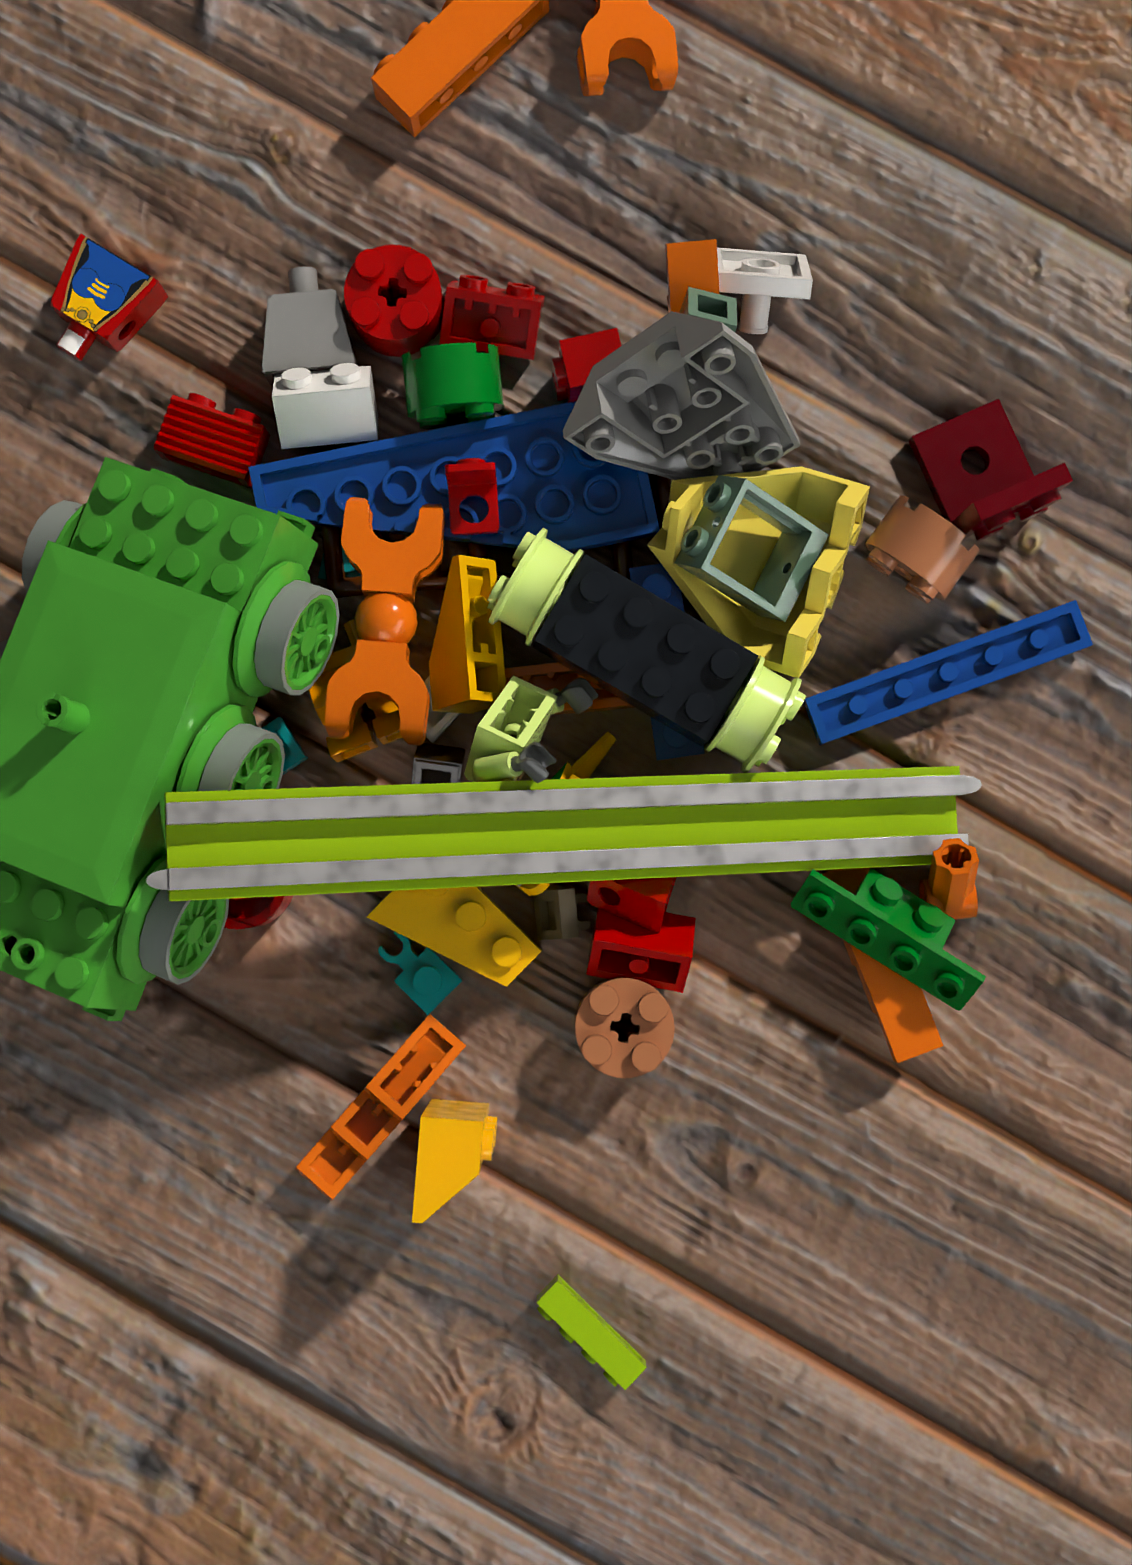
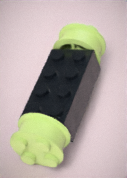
(644, 650)

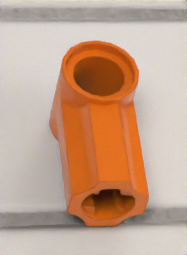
(952, 879)

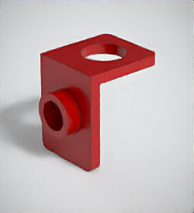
(468, 479)

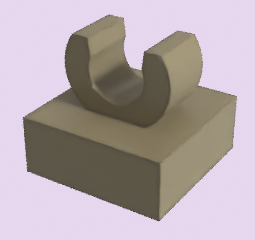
(558, 914)

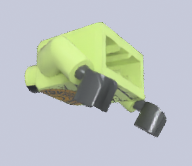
(512, 729)

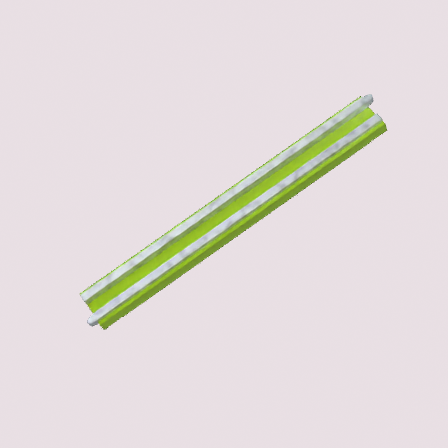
(552, 830)

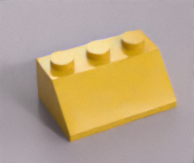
(450, 1152)

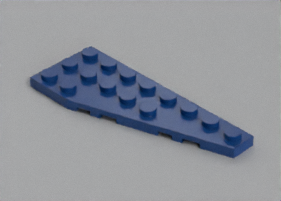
(538, 476)

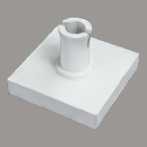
(758, 278)

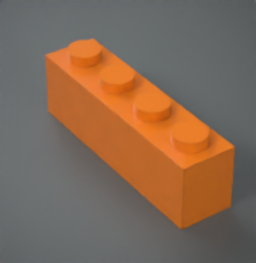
(450, 56)

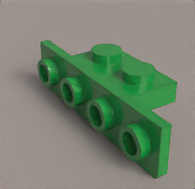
(893, 930)

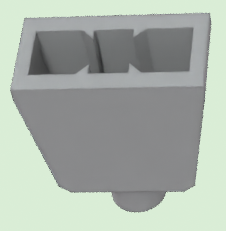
(305, 328)

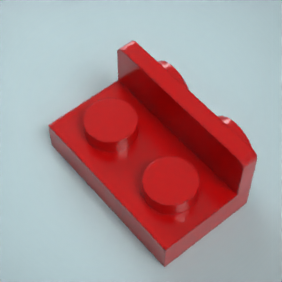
(492, 316)

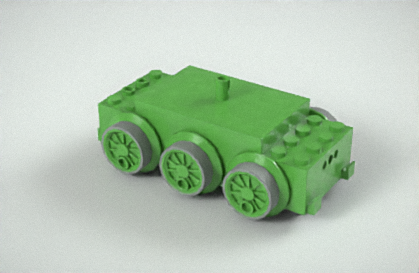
(131, 680)

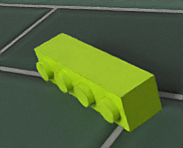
(591, 1332)

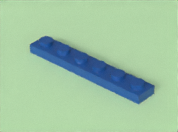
(947, 672)

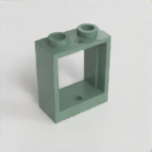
(795, 549)

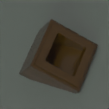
(437, 764)

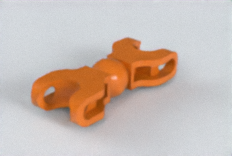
(631, 32)
(385, 621)

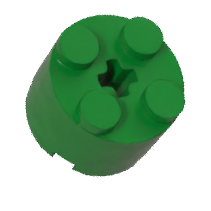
(452, 384)

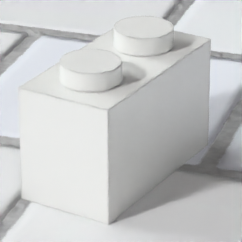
(325, 406)

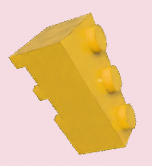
(462, 927)

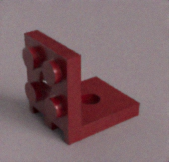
(1004, 489)

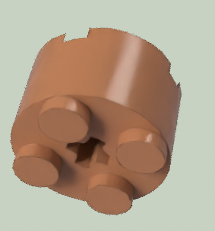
(920, 549)
(641, 1049)

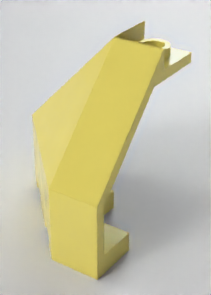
(820, 498)

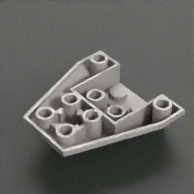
(682, 404)

